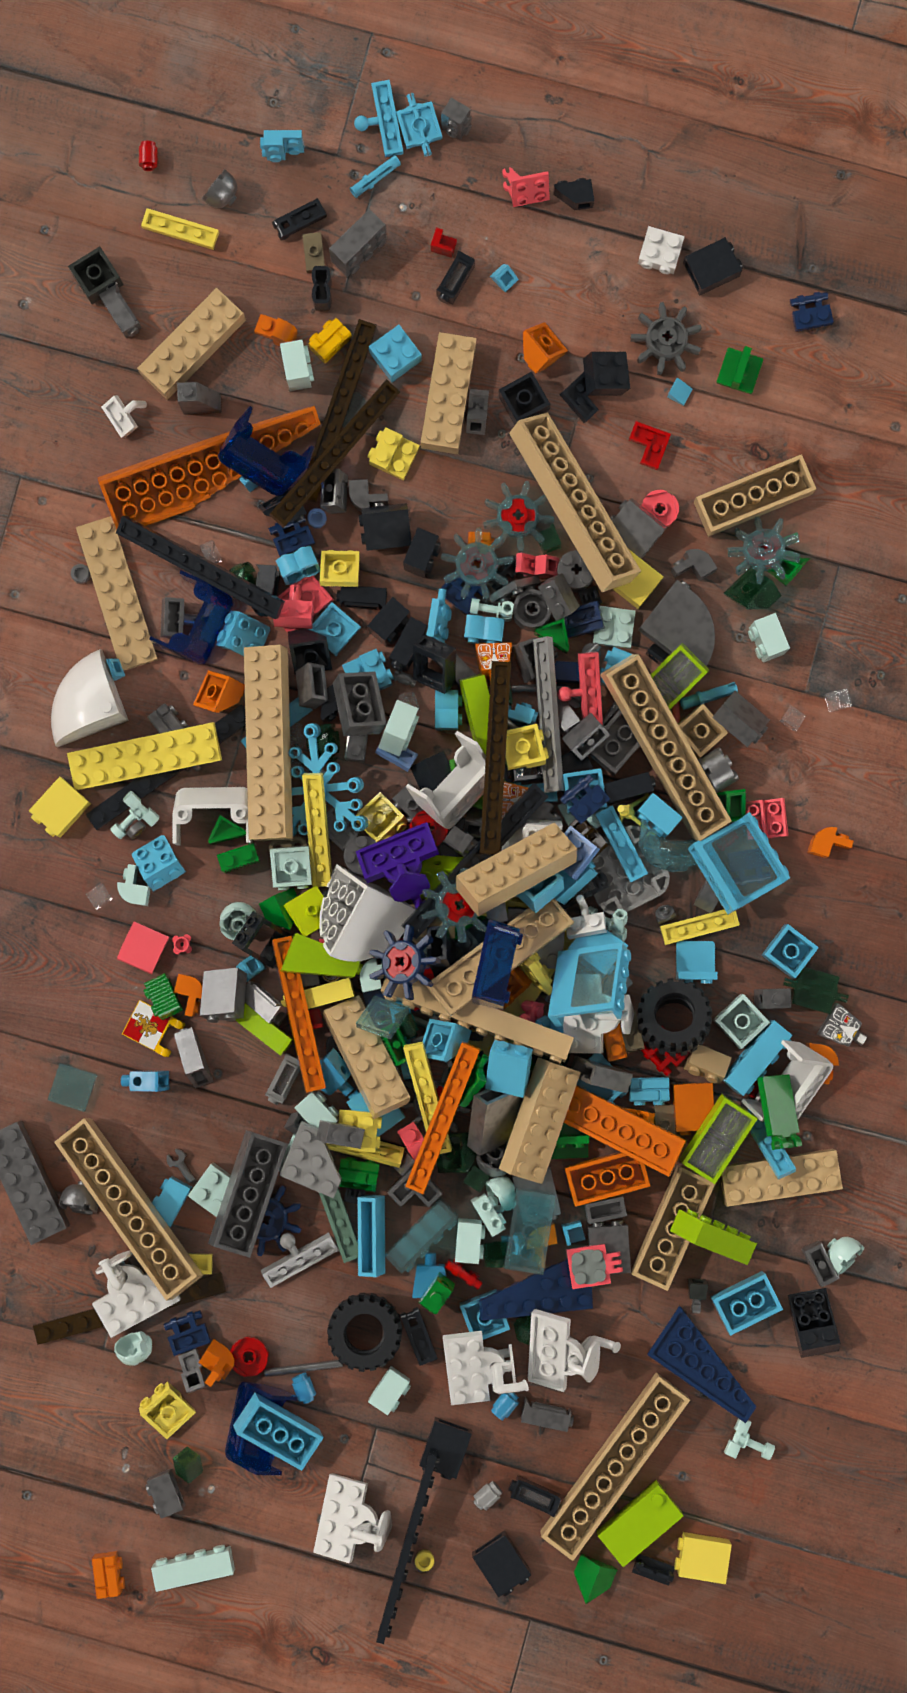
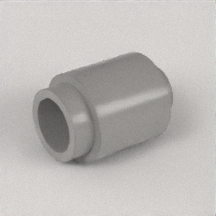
(487, 1495)

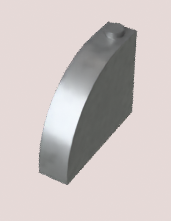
(679, 620)
(492, 1119)

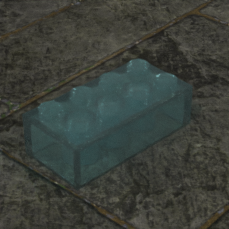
(529, 1231)
(421, 1235)

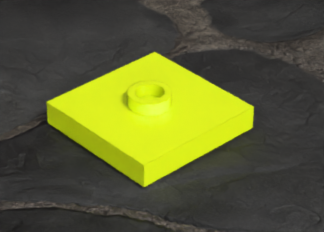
(306, 910)

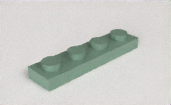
(341, 1226)

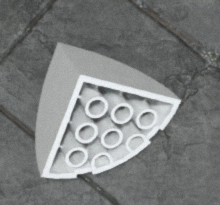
(86, 701)
(357, 916)

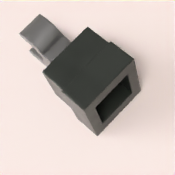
(697, 1292)

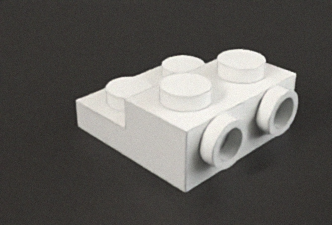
(660, 250)

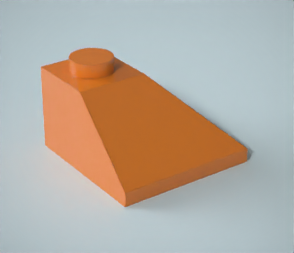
(541, 347)
(218, 692)

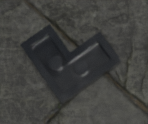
(577, 399)

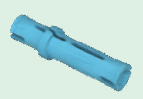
(369, 180)
(706, 696)

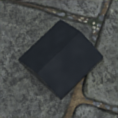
(431, 771)

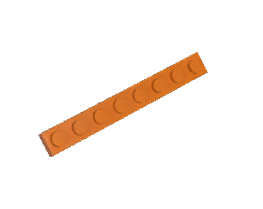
(299, 1020)
(442, 1117)

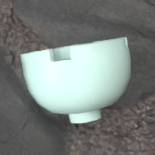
(233, 918)
(843, 1253)

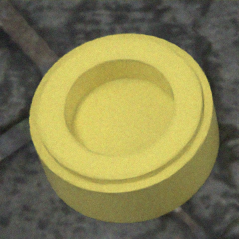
(424, 1560)

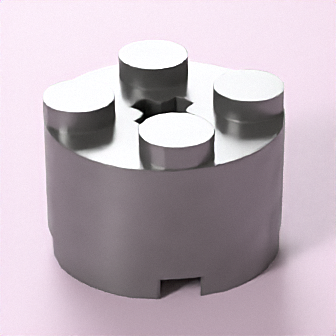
(566, 566)
(525, 601)
(718, 769)
(350, 855)

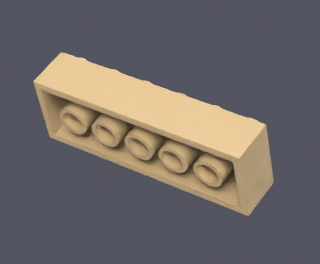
(191, 343)
(448, 393)
(754, 495)
(516, 869)
(366, 1059)
(539, 1120)
(757, 1182)
(661, 1248)

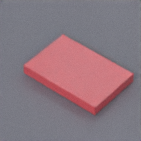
(310, 591)

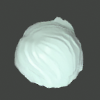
(504, 1190)
(133, 1348)

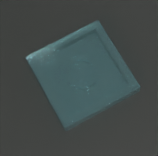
(382, 1017)
(72, 1087)

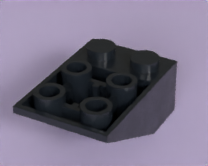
(813, 1323)

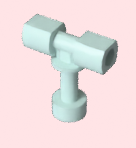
(505, 611)
(138, 811)
(616, 923)
(742, 1439)

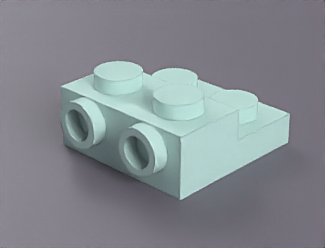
(291, 867)
(492, 1220)

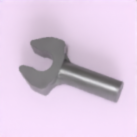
(180, 1164)

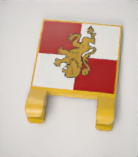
(148, 1029)

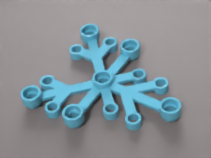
(315, 764)

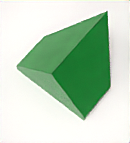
(790, 568)
(558, 632)
(734, 803)
(224, 831)
(274, 909)
(593, 1577)

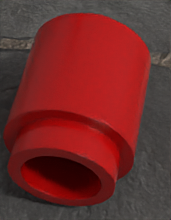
(148, 155)

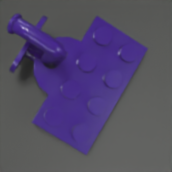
(396, 857)

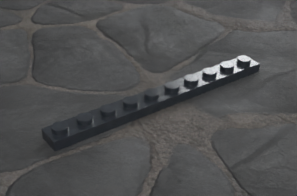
(200, 567)
(145, 785)
(511, 822)
(410, 1538)

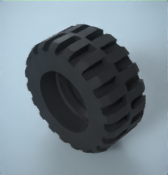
(674, 993)
(356, 1357)

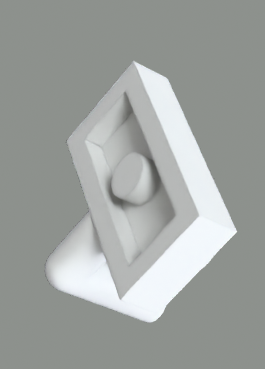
(120, 415)
(587, 923)

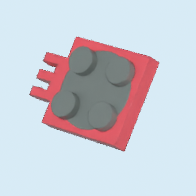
(591, 1265)

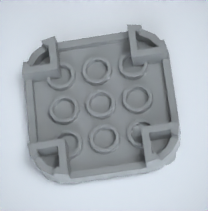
(622, 893)

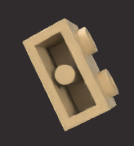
(708, 1064)

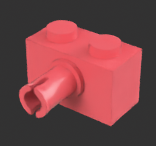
(295, 612)

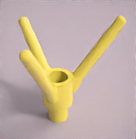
(627, 811)

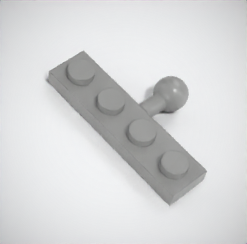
(299, 1258)

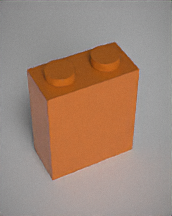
(691, 1105)

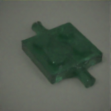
(815, 990)

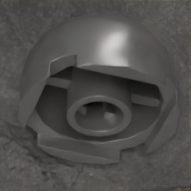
(221, 191)
(491, 1161)
(78, 1199)

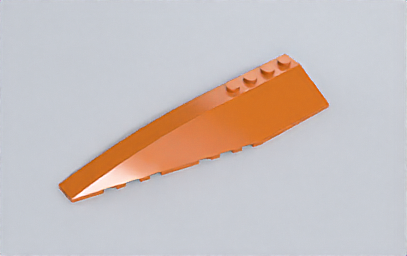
(192, 473)

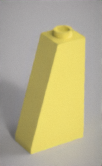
(328, 993)

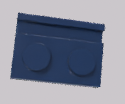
(584, 620)

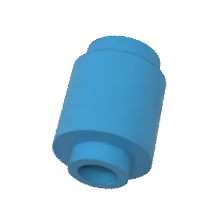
(303, 1388)
(505, 1405)

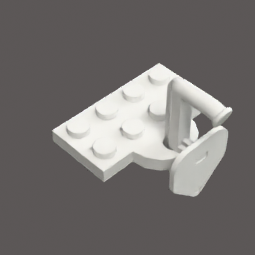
(589, 1027)
(129, 1298)
(556, 1354)
(474, 1367)
(344, 1519)

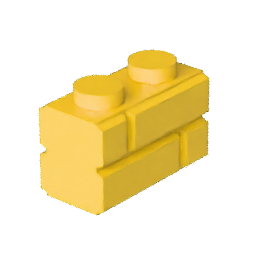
(329, 340)

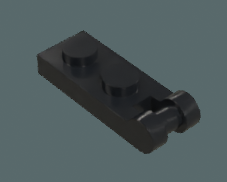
(299, 219)
(419, 1337)

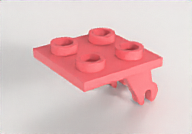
(527, 188)

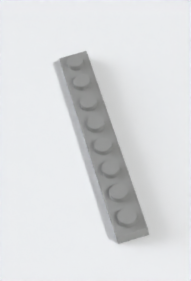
(548, 713)

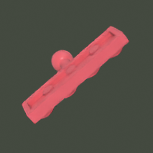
(589, 686)

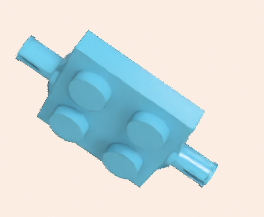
(419, 124)
(439, 616)

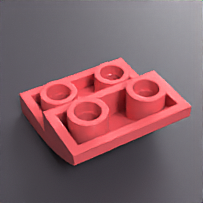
(770, 816)
(142, 948)

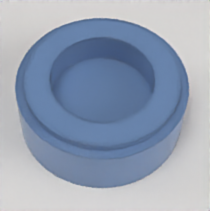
(317, 518)

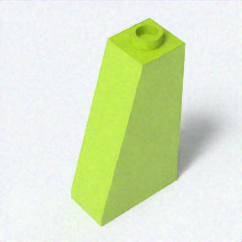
(311, 958)
(268, 1033)

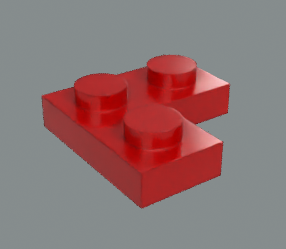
(655, 443)

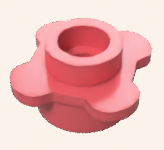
(178, 940)

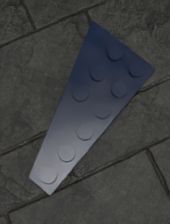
(544, 1292)
(691, 1358)

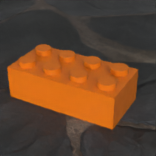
(605, 1177)

